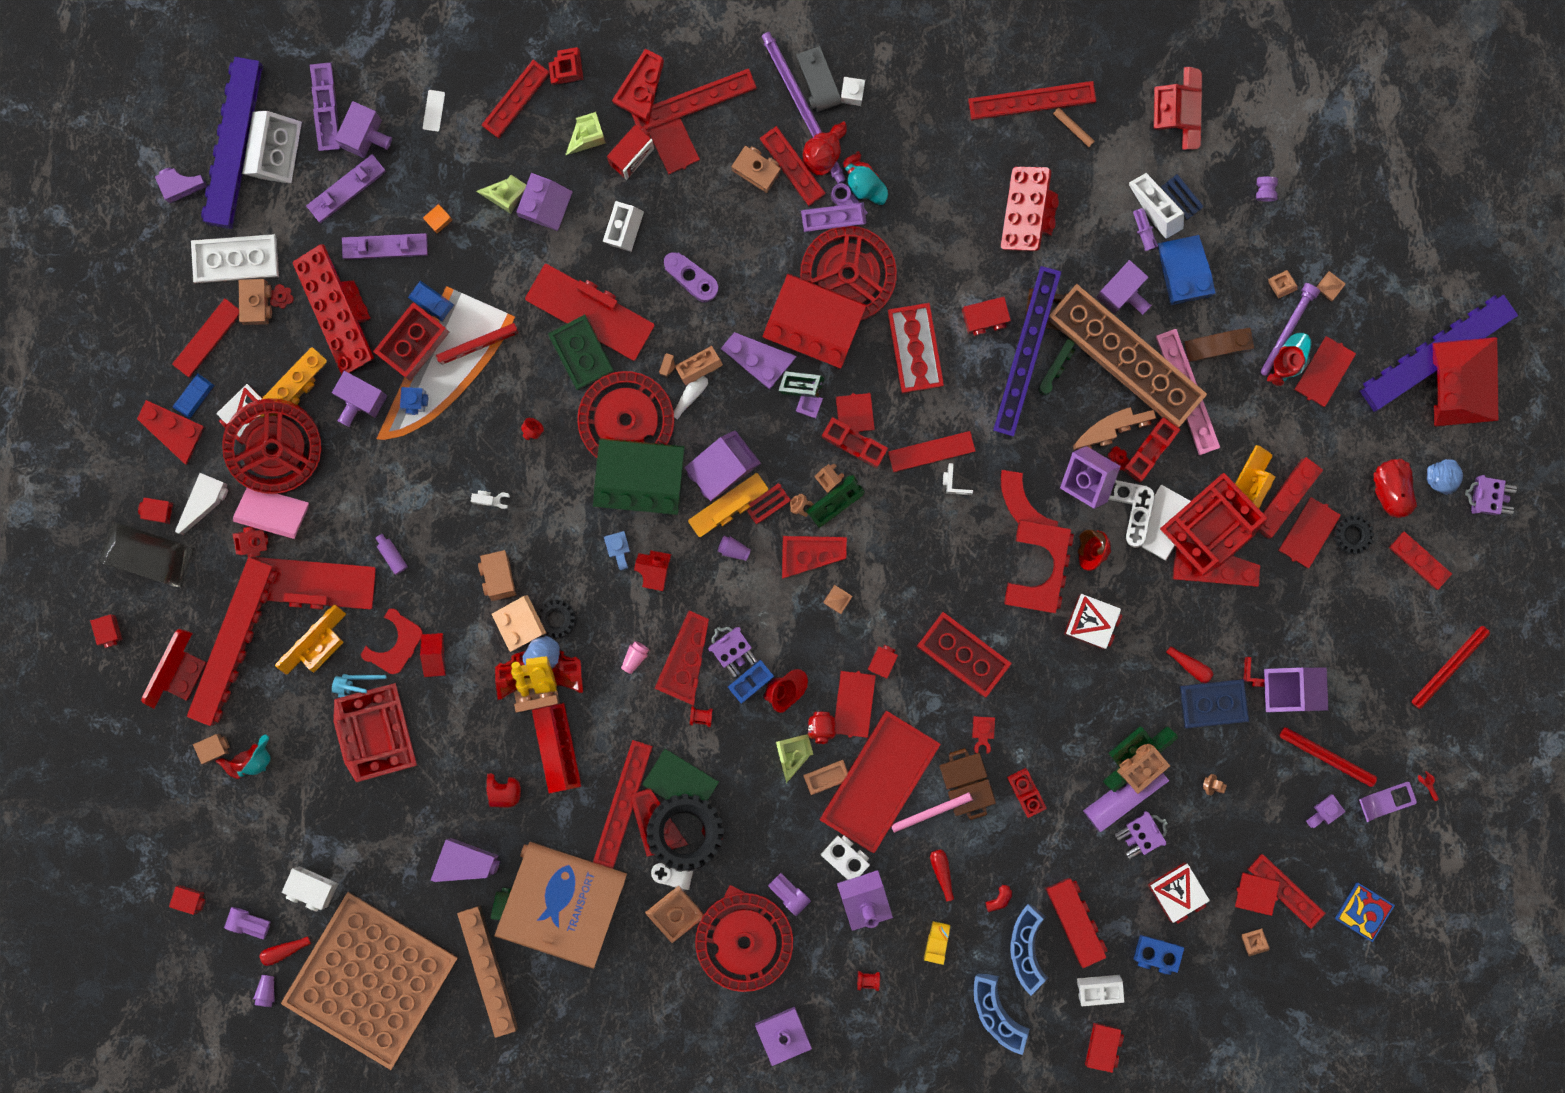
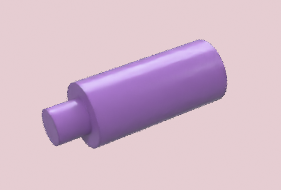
(391, 554)

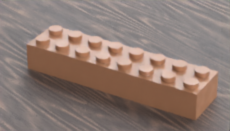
(1126, 356)

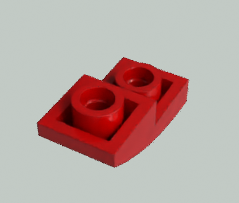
(1026, 792)

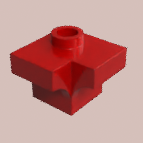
(566, 66)
(653, 569)

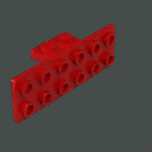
(571, 299)
(336, 308)
(321, 584)

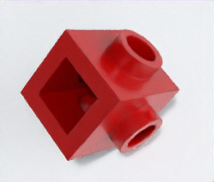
(250, 541)

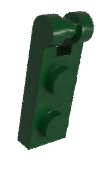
(1056, 368)
(836, 501)

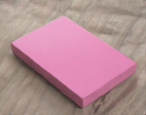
(271, 512)

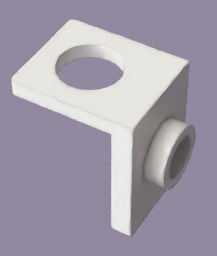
(947, 480)

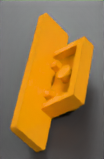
(298, 378)
(1253, 479)
(732, 502)
(316, 644)

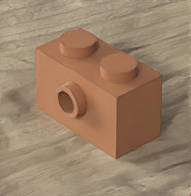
(756, 168)
(254, 302)
(497, 575)

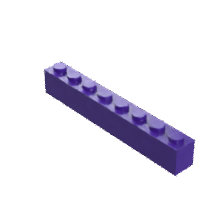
(232, 143)
(1027, 351)
(1420, 365)

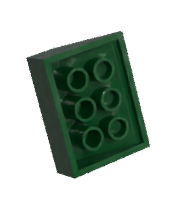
(638, 476)

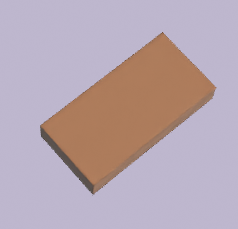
(826, 777)

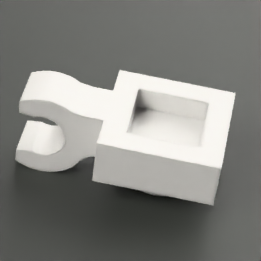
(484, 498)

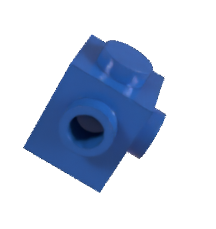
(413, 400)

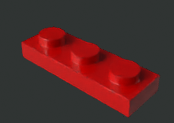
(1420, 560)

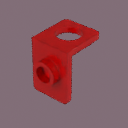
(1247, 671)

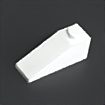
(1158, 206)
(203, 499)

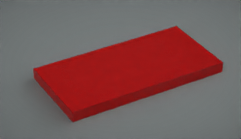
(879, 781)

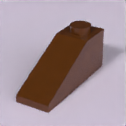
(1219, 345)

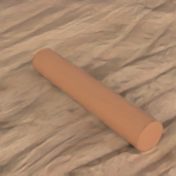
(1074, 127)

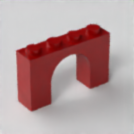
(1044, 596)

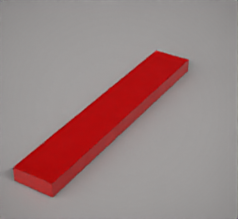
(698, 99)
(1032, 100)
(621, 805)

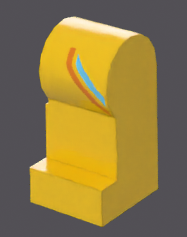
(937, 943)

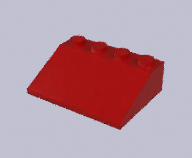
(814, 321)

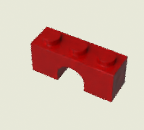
(854, 443)
(1151, 449)

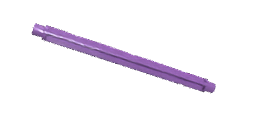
(797, 96)

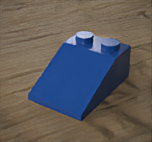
(1186, 270)

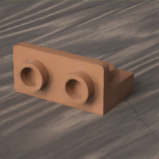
(698, 365)
(534, 700)
(1143, 767)

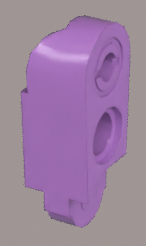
(678, 265)

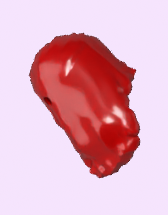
(1392, 481)

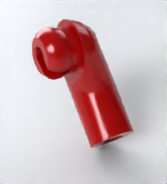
(1002, 900)

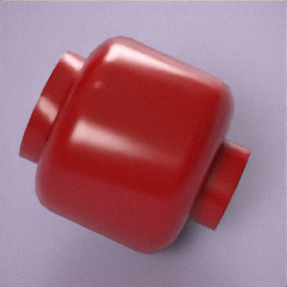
(821, 727)

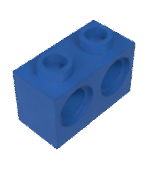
(750, 681)
(1159, 948)

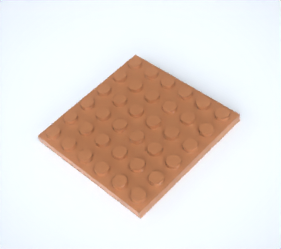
(369, 980)

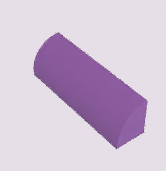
(1116, 804)

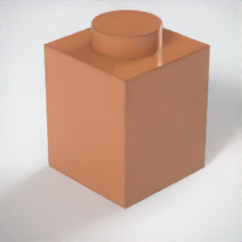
(211, 748)

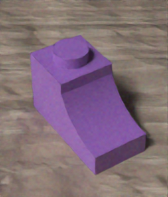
(177, 186)

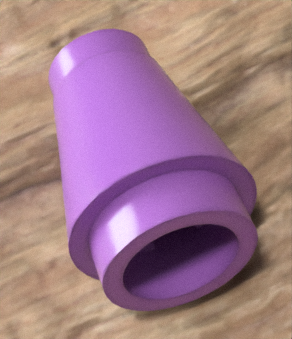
(732, 548)
(265, 991)

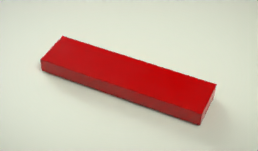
(515, 99)
(792, 166)
(207, 338)
(477, 344)
(931, 451)
(1288, 892)

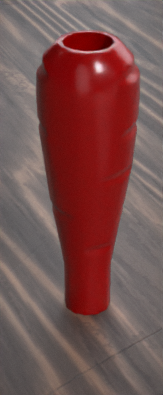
(1191, 665)
(941, 868)
(279, 952)

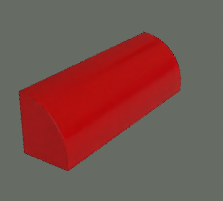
(556, 748)

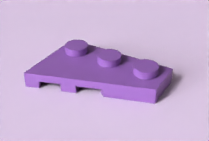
(758, 359)

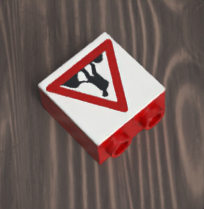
(631, 151)
(242, 398)
(1093, 622)
(1179, 893)

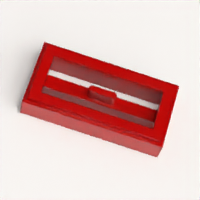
(772, 500)

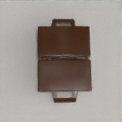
(965, 775)

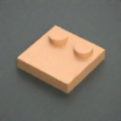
(518, 623)

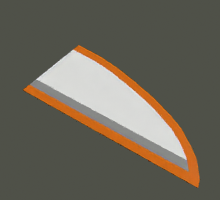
(446, 382)

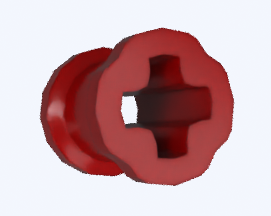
(700, 717)
(868, 981)

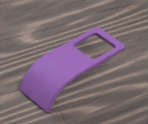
(1383, 803)

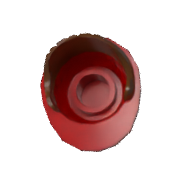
(1093, 549)

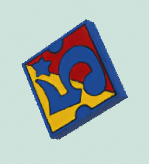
(1364, 912)

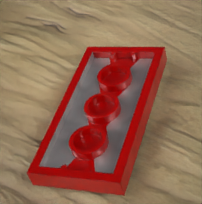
(915, 348)

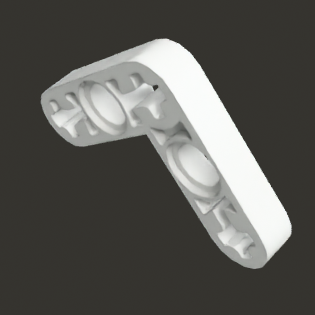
(1134, 499)

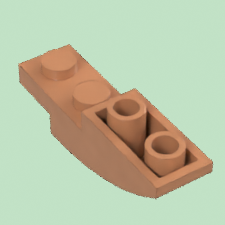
(1104, 430)

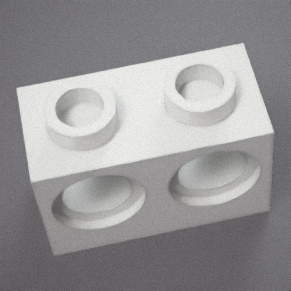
(841, 863)

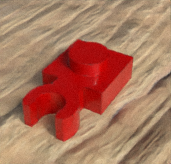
(983, 730)

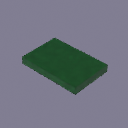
(581, 352)
(677, 777)

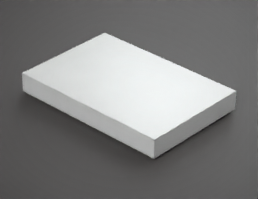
(1165, 506)

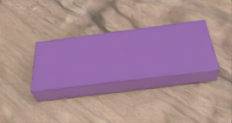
(833, 216)

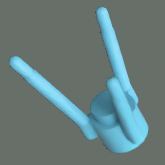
(344, 686)

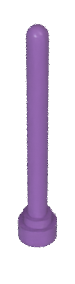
(1309, 293)

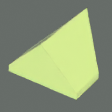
(586, 134)
(505, 193)
(793, 754)

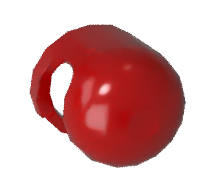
(503, 794)

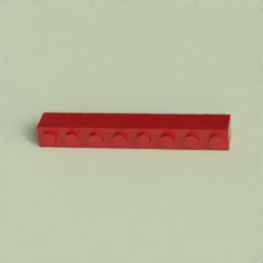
(231, 641)

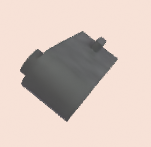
(819, 79)

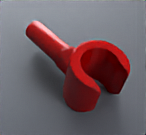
(1428, 782)

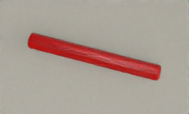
(1450, 667)
(1328, 757)

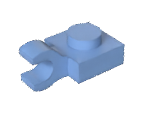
(618, 546)

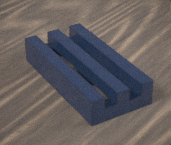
(1187, 191)

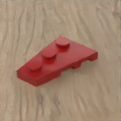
(640, 86)
(173, 430)
(808, 553)
(644, 804)

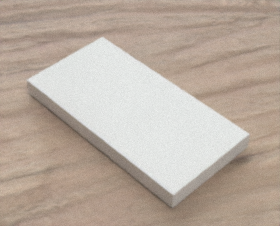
(234, 258)

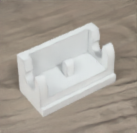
(1100, 990)

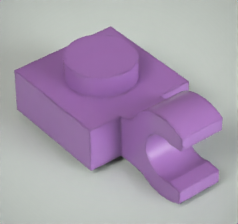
(809, 406)
(1327, 810)

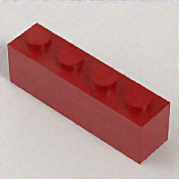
(1289, 496)
(1076, 923)

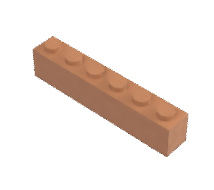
(487, 971)

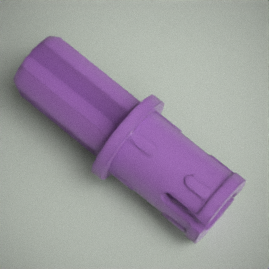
(1145, 231)

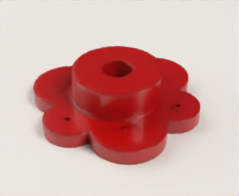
(286, 297)
(1118, 456)

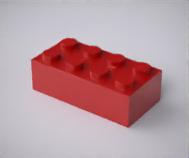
(963, 655)

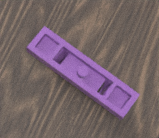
(346, 188)
(385, 246)

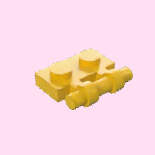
(540, 676)

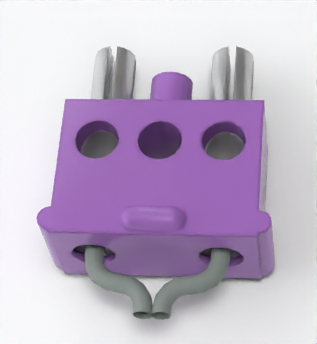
(1483, 494)
(729, 641)
(1151, 832)

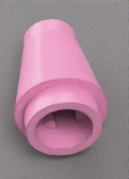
(635, 656)

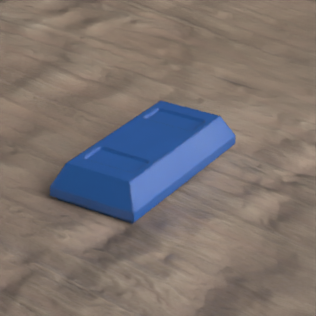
(431, 301)
(193, 396)

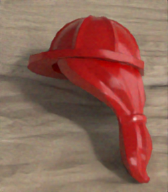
(824, 150)

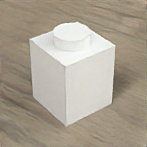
(852, 91)

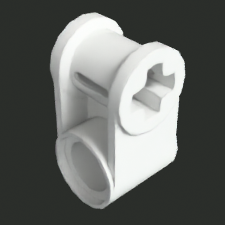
(673, 877)

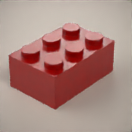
(411, 341)

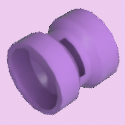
(1267, 189)

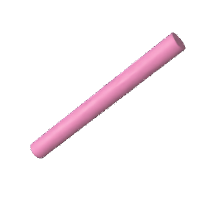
(931, 812)

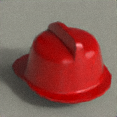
(786, 690)

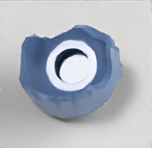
(1445, 476)
(543, 647)

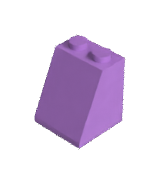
(722, 465)
(1296, 689)
(464, 862)

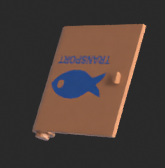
(561, 904)

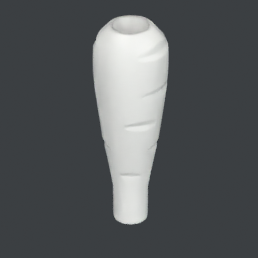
(690, 394)

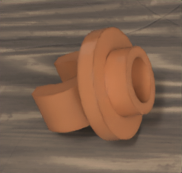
(798, 503)
(1211, 785)

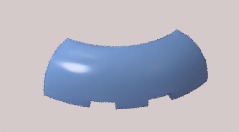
(1023, 949)
(995, 1018)

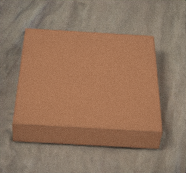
(675, 914)

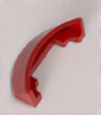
(566, 673)

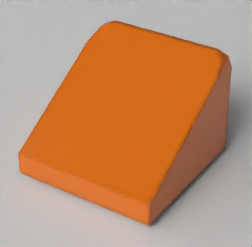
(437, 218)

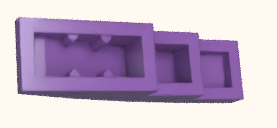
(324, 105)

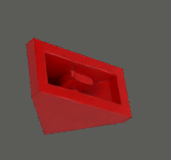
(432, 655)

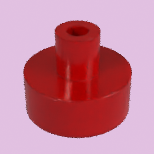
(531, 428)

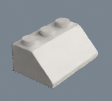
(271, 147)

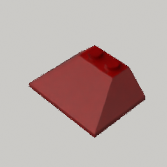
(1466, 381)
(1214, 525)
(373, 733)

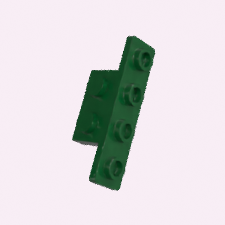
(1128, 749)

